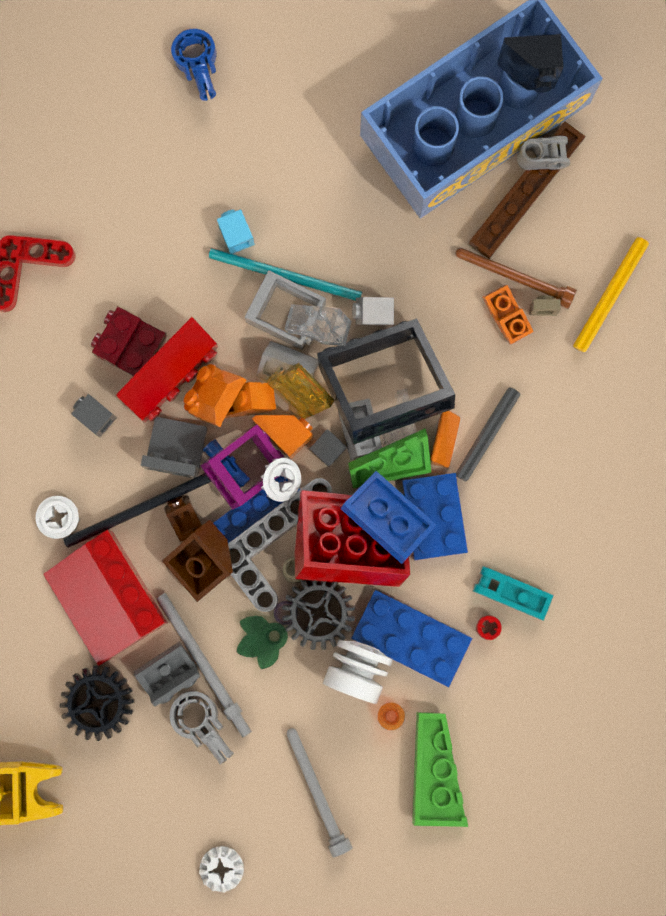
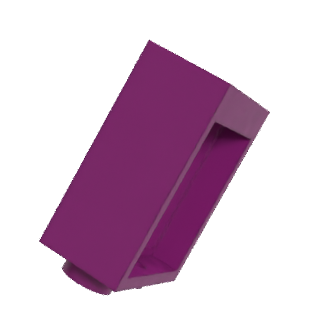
(223, 480)

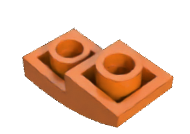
(507, 314)

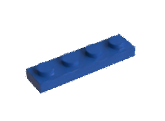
(243, 517)

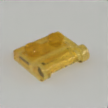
(301, 390)

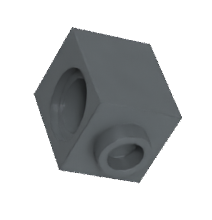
(93, 415)

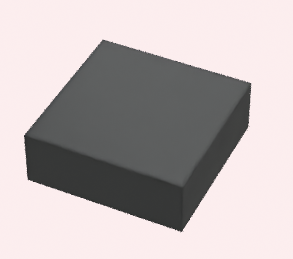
(328, 448)

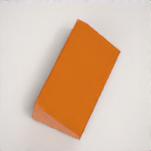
(445, 439)

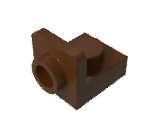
(182, 517)

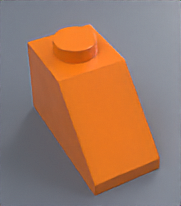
(285, 432)

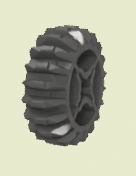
(307, 634)

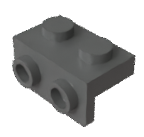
(167, 674)

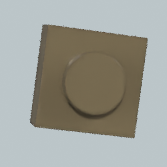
(545, 306)

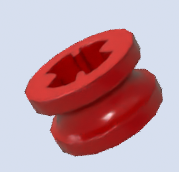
(487, 636)

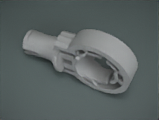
(211, 739)

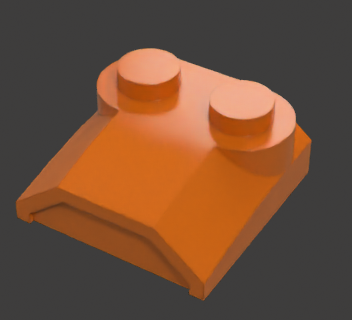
(213, 394)

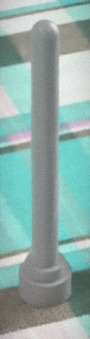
(338, 842)

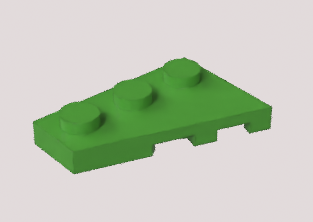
(395, 461)

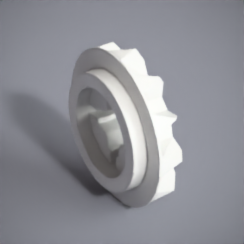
(284, 490)
(46, 512)
(230, 859)

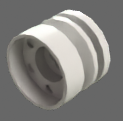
(357, 671)

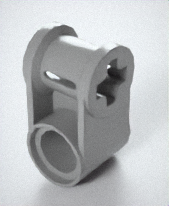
(549, 153)

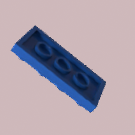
(412, 638)

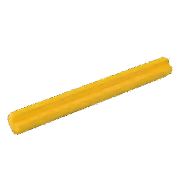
(611, 294)

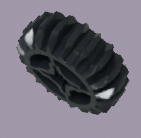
(92, 690)

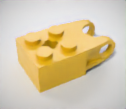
(19, 792)

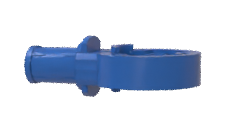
(199, 63)

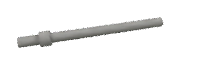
(231, 710)

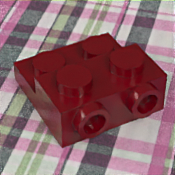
(127, 341)

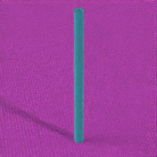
(292, 276)

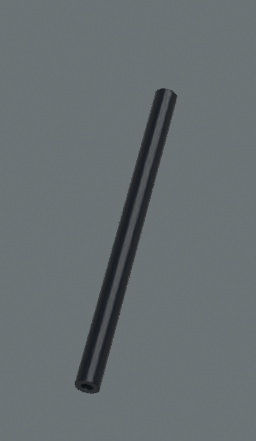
(136, 510)

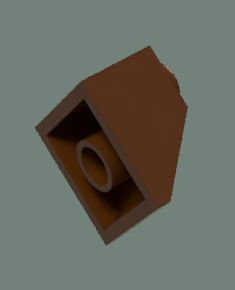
(201, 560)

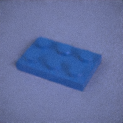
(440, 502)
(388, 517)

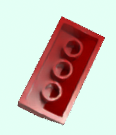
(168, 370)

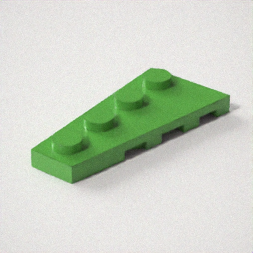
(436, 786)

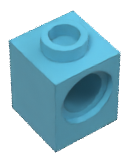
(235, 231)

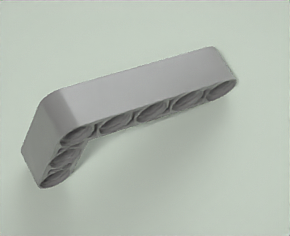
(268, 537)

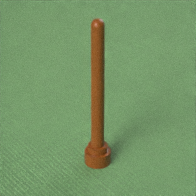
(565, 295)

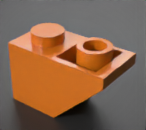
(253, 400)

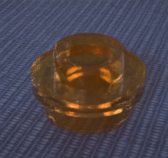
(400, 716)

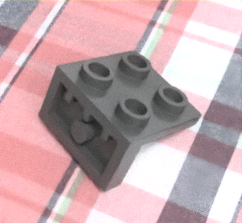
(175, 448)

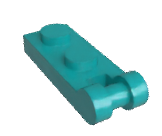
(514, 593)

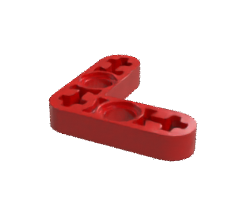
(22, 255)

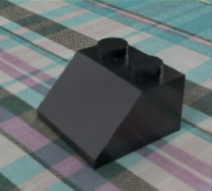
(533, 60)

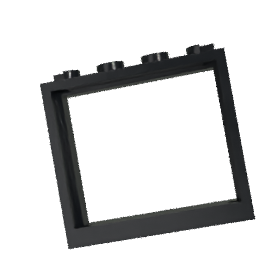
(398, 415)

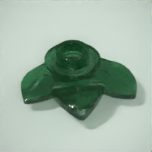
(258, 643)

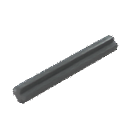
(487, 434)

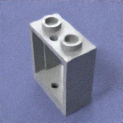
(262, 298)

